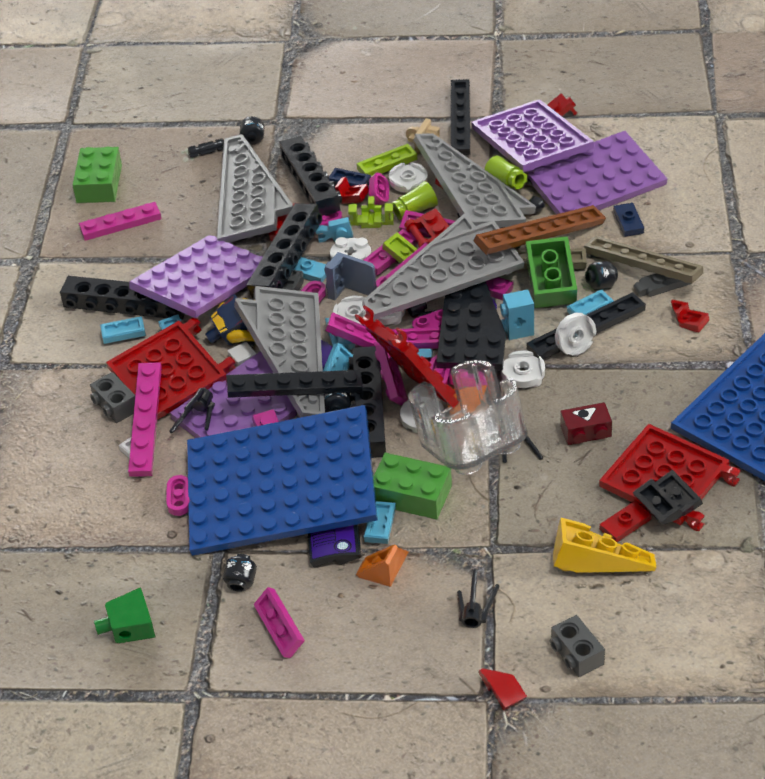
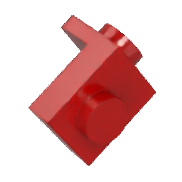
(562, 105)
(351, 194)

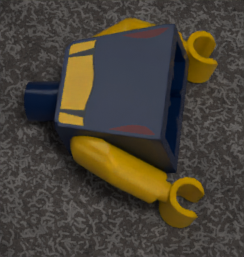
(228, 324)

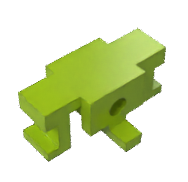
(371, 219)

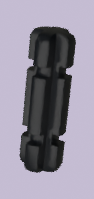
(206, 148)

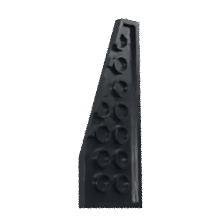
(471, 329)

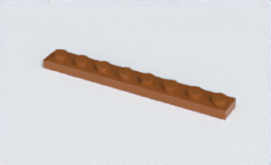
(539, 229)

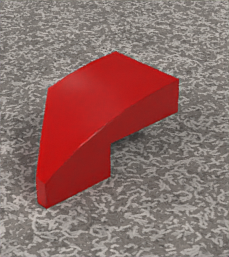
(687, 318)
(504, 686)

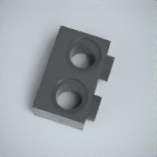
(113, 397)
(577, 646)

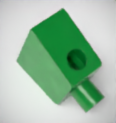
(127, 618)

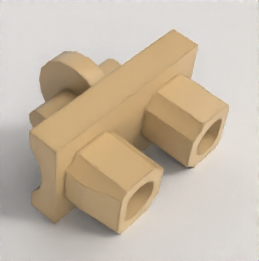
(424, 129)

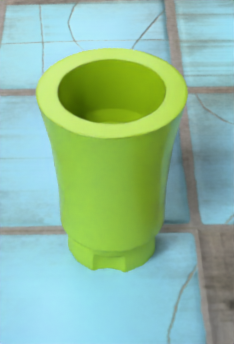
(506, 172)
(416, 200)

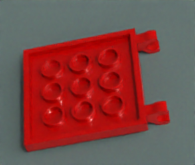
(406, 356)
(183, 363)
(656, 454)

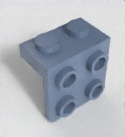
(349, 273)

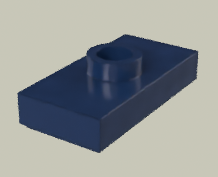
(353, 178)
(628, 219)

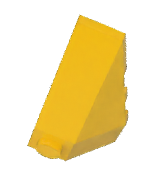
(585, 551)

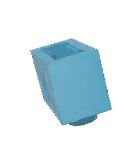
(518, 314)

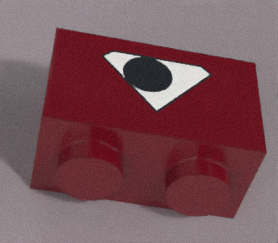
(586, 423)

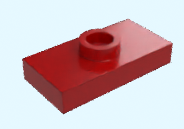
(625, 521)

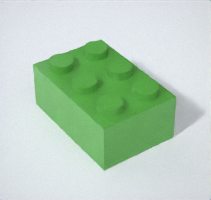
(97, 174)
(551, 272)
(412, 485)

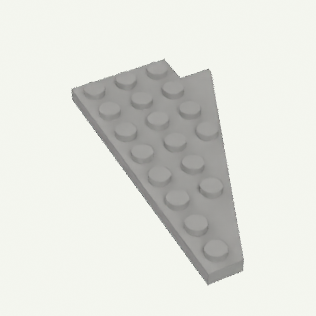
(471, 187)
(247, 194)
(442, 268)
(288, 335)

